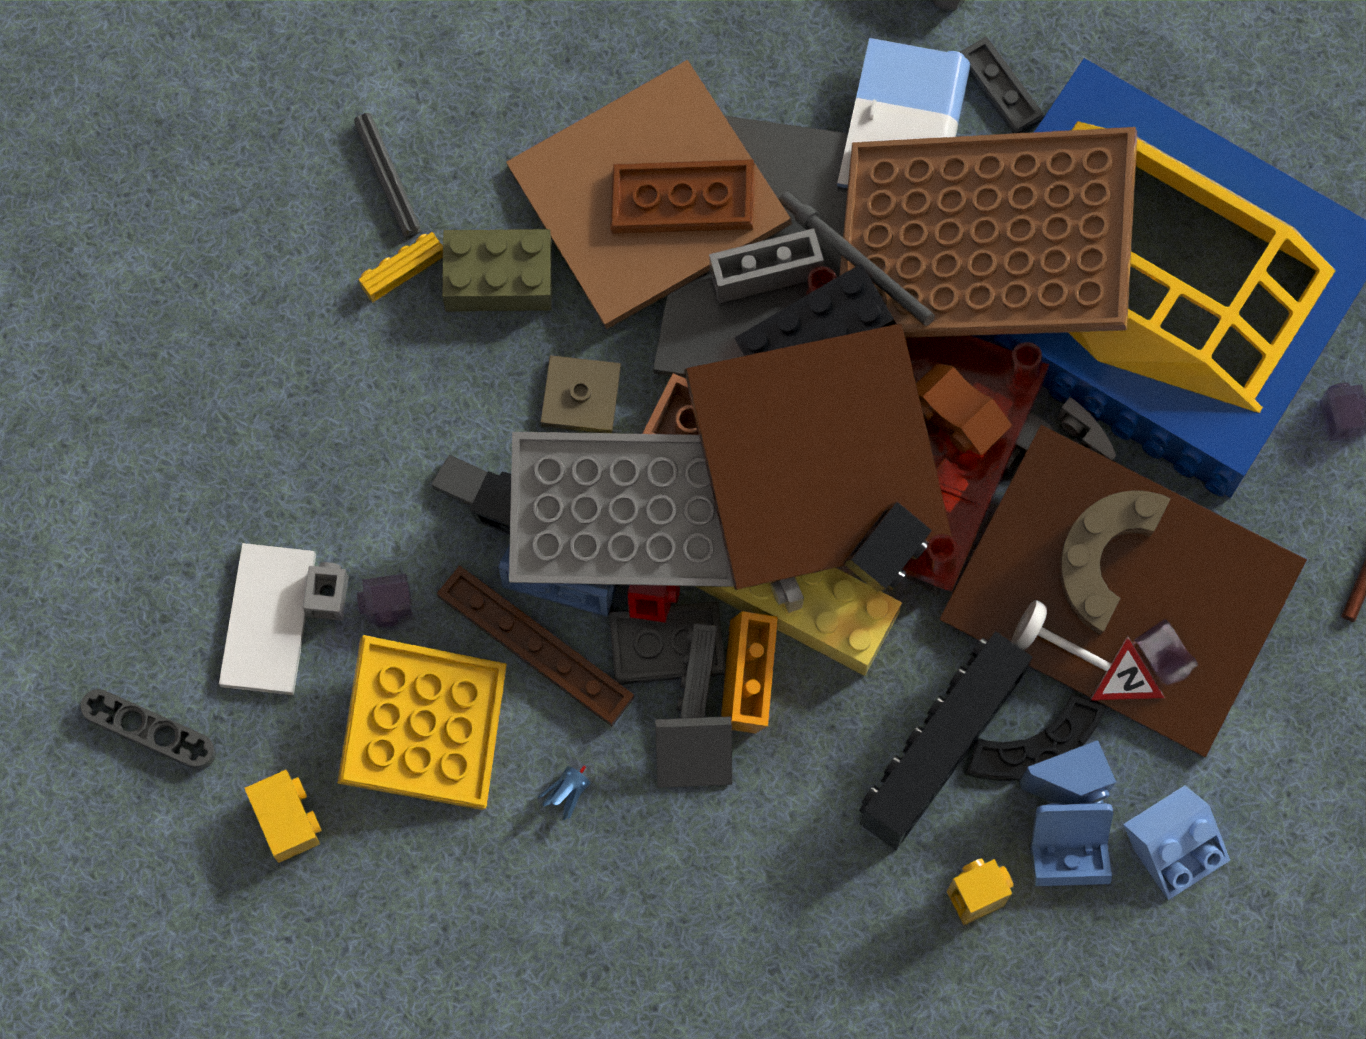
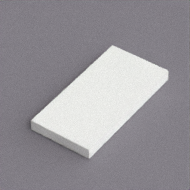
(266, 620)

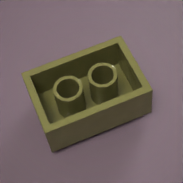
(497, 270)

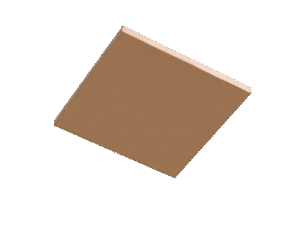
(572, 192)

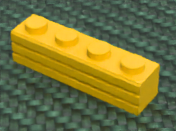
(401, 267)

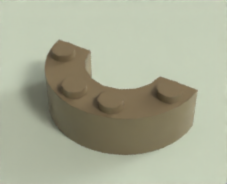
(1082, 550)

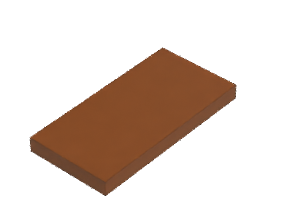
(683, 196)

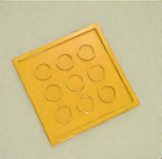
(422, 723)

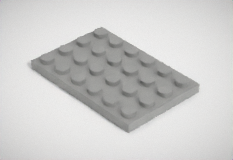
(613, 511)

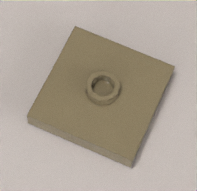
(581, 394)

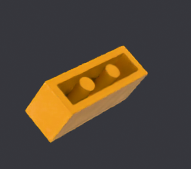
(749, 671)

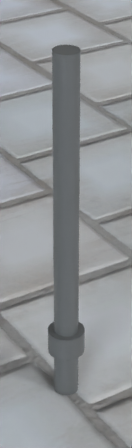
(810, 218)

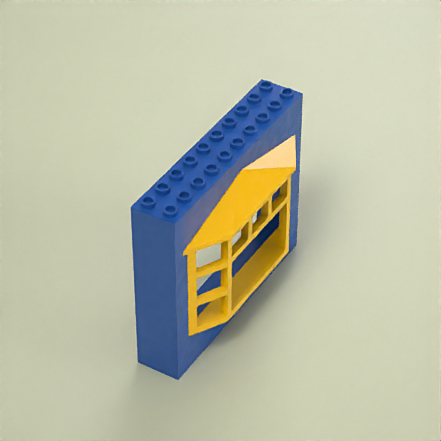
(1150, 380)

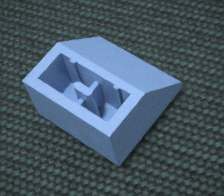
(1177, 841)

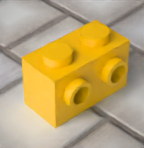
(283, 816)
(980, 890)

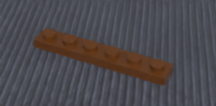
(535, 646)

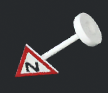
(1125, 676)

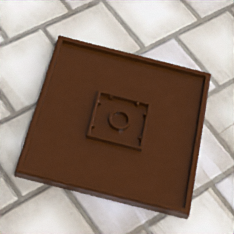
(813, 451)

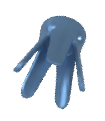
(570, 782)

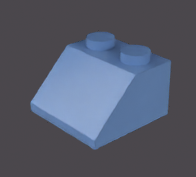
(1071, 777)

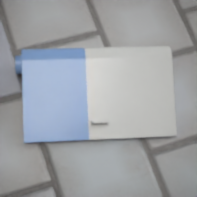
(906, 96)

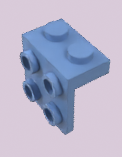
(1071, 844)

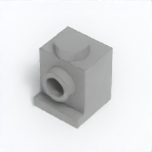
(318, 579)

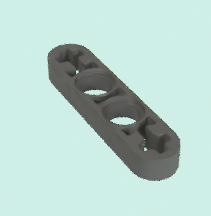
(149, 727)

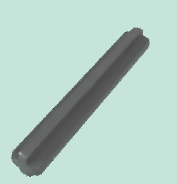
(387, 175)

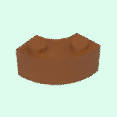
(960, 410)

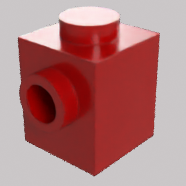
(651, 601)

